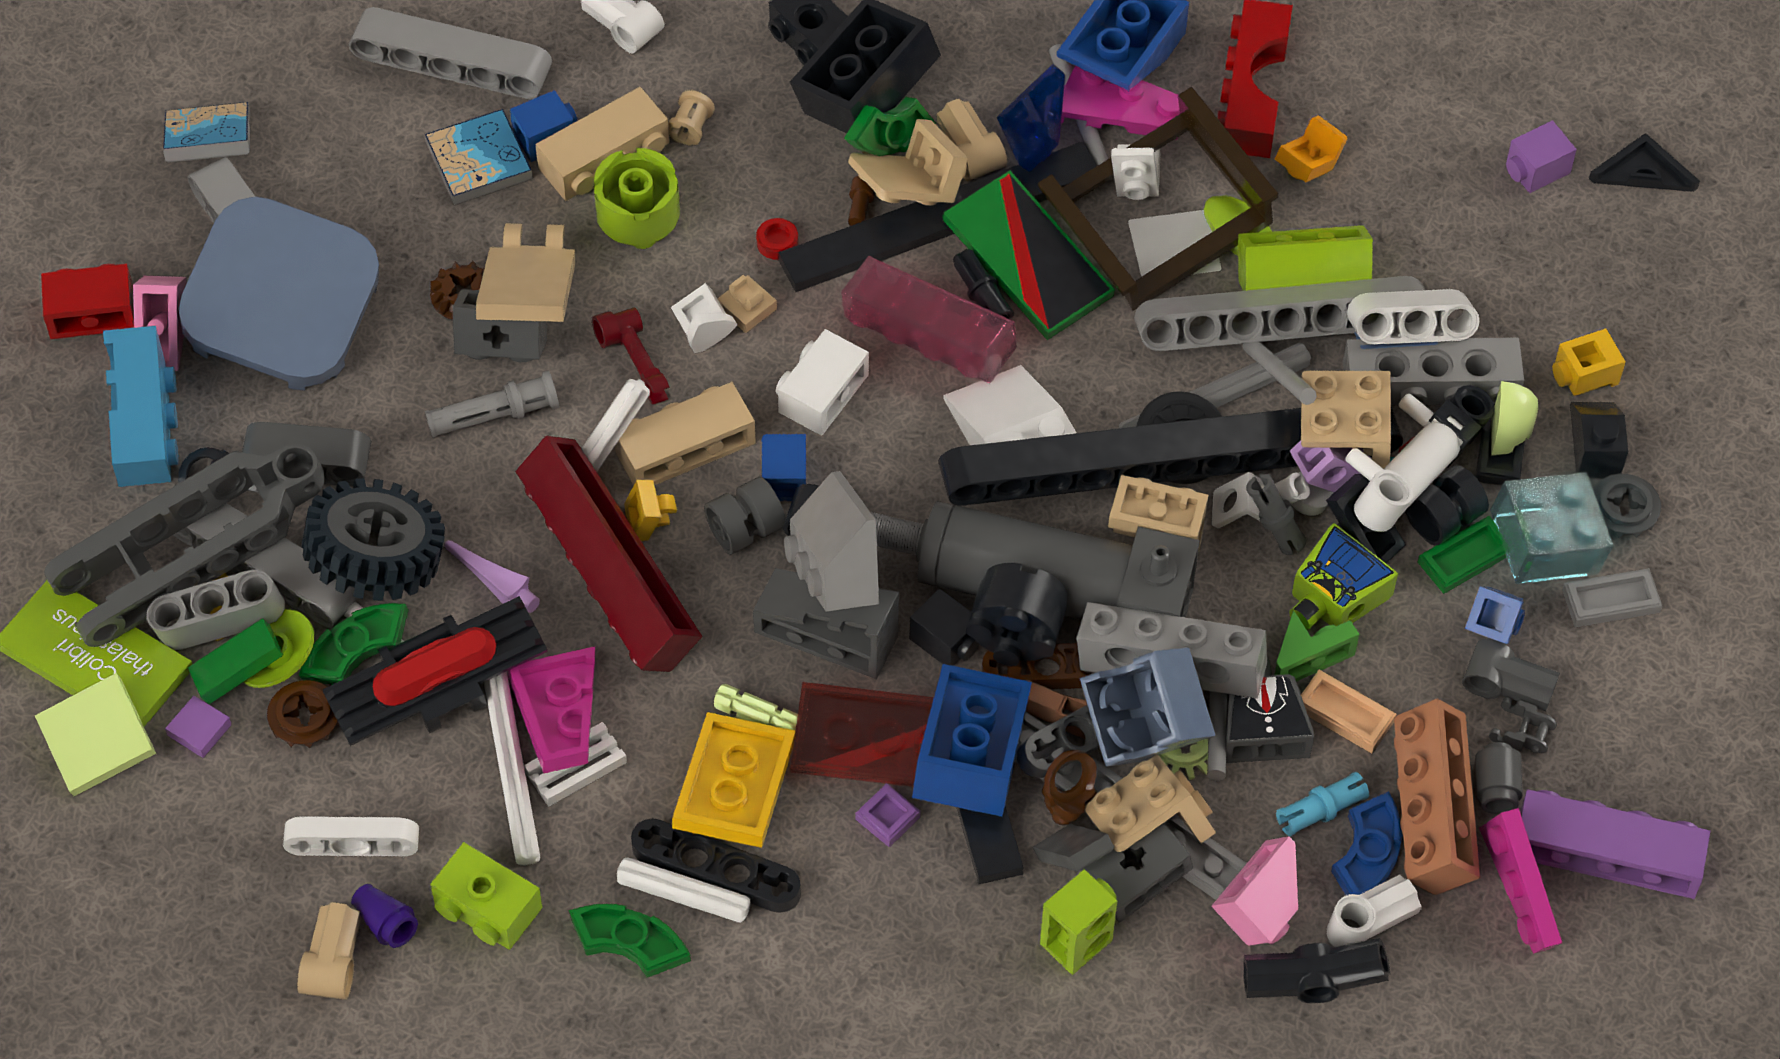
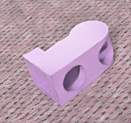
(1324, 466)

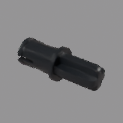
(981, 286)

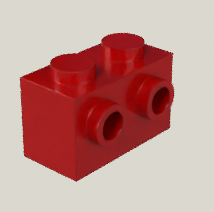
(87, 300)

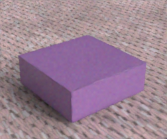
(198, 726)
(887, 815)

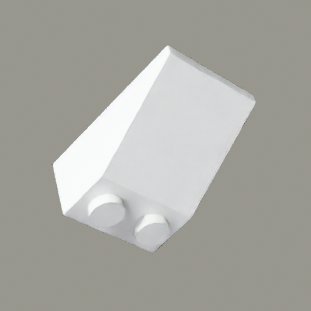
(1007, 409)

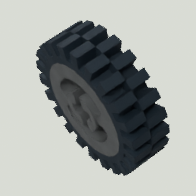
(340, 530)

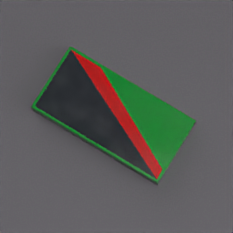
(1028, 255)

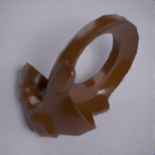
(1069, 804)

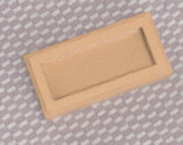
(1346, 711)

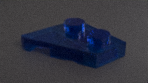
(1035, 118)

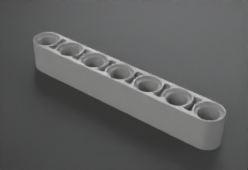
(1263, 307)

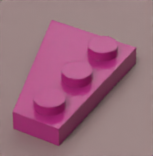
(1101, 102)
(557, 706)
(1520, 875)

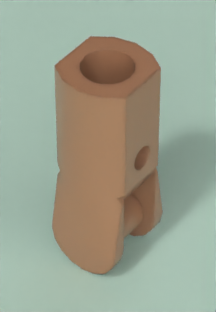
(1050, 706)

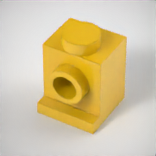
(1588, 363)

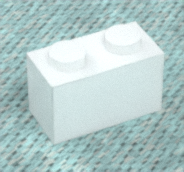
(822, 381)

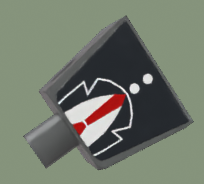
(1269, 726)

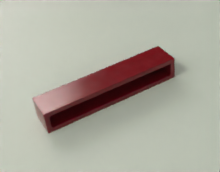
(608, 554)

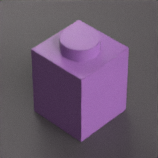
(1540, 157)

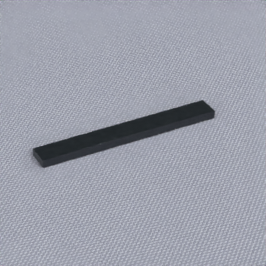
(912, 224)

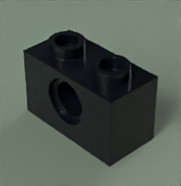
(804, 24)

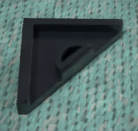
(1645, 166)

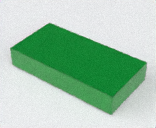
(1463, 555)
(235, 661)

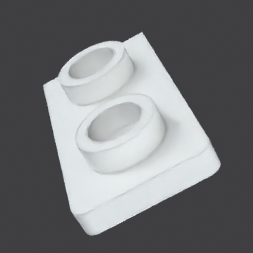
(1136, 171)

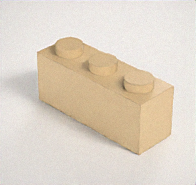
(576, 151)
(686, 435)

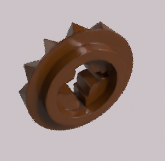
(443, 288)
(286, 706)

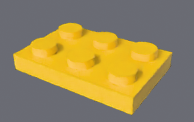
(733, 779)

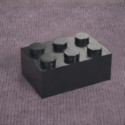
(865, 62)

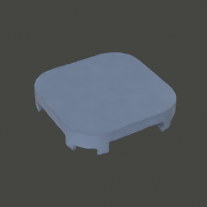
(279, 291)

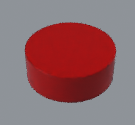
(775, 236)

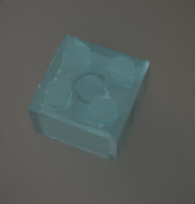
(1551, 528)

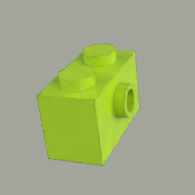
(485, 897)

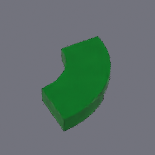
(887, 131)
(353, 641)
(630, 934)

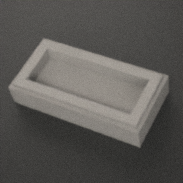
(1612, 597)

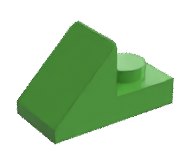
(1305, 654)

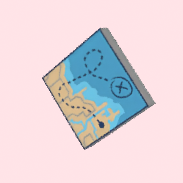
(206, 132)
(478, 156)

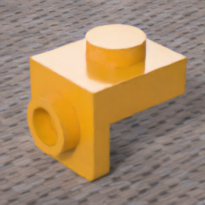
(1313, 152)

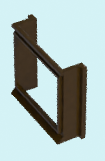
(1229, 159)

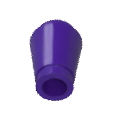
(385, 916)

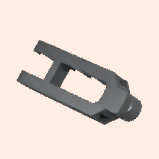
(279, 481)

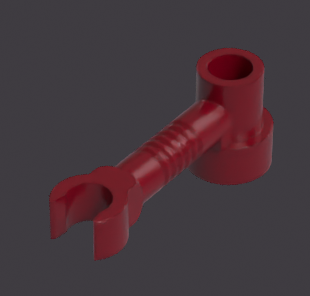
(623, 329)

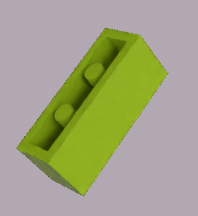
(1304, 257)

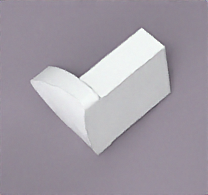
(703, 318)

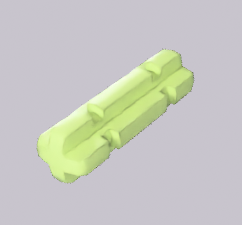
(753, 708)

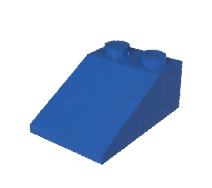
(1125, 38)
(971, 740)

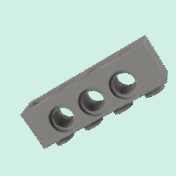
(1449, 360)
(1224, 655)

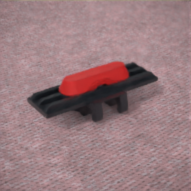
(435, 671)

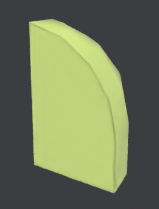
(1513, 417)

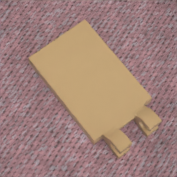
(526, 280)

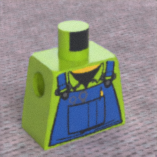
(1340, 581)

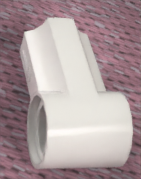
(629, 22)
(1373, 911)

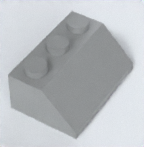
(835, 546)

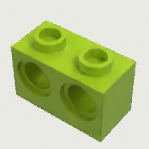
(1078, 921)

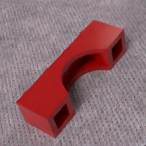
(1261, 41)

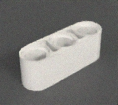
(1429, 327)

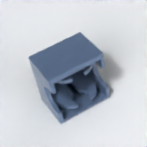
(1147, 707)

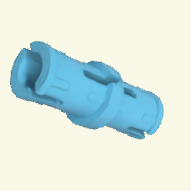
(1322, 804)

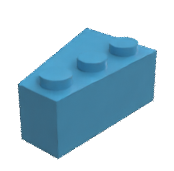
(140, 407)

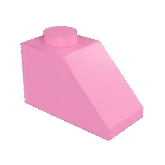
(158, 305)
(1262, 894)

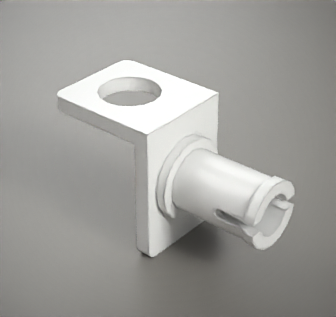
(1292, 488)

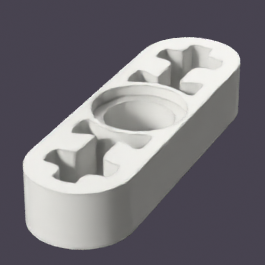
(351, 836)

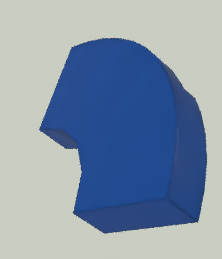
(1373, 848)

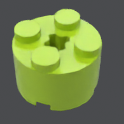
(636, 197)

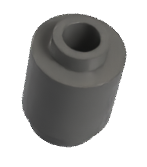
(1498, 777)

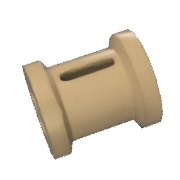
(690, 118)

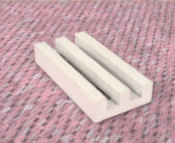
(583, 778)

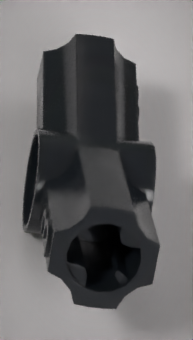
(1315, 971)

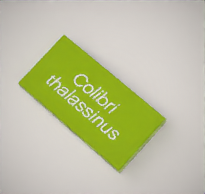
(49, 644)

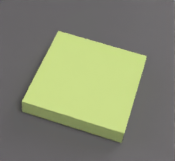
(95, 734)

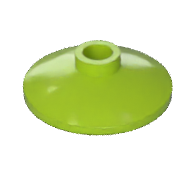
(296, 641)

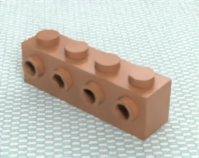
(1436, 797)

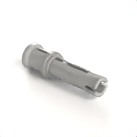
(513, 400)

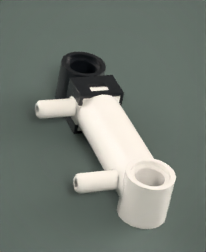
(1423, 458)

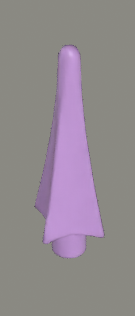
(499, 580)

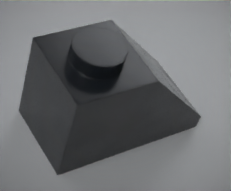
(1598, 438)

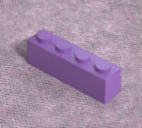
(1615, 843)

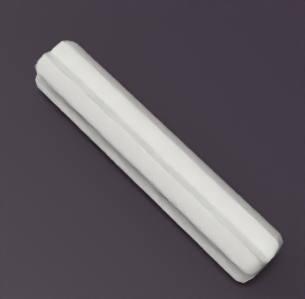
(615, 422)
(683, 889)

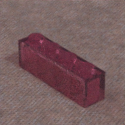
(929, 320)

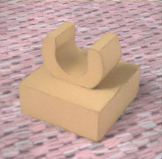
(747, 303)

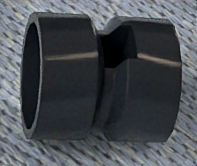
(1448, 504)

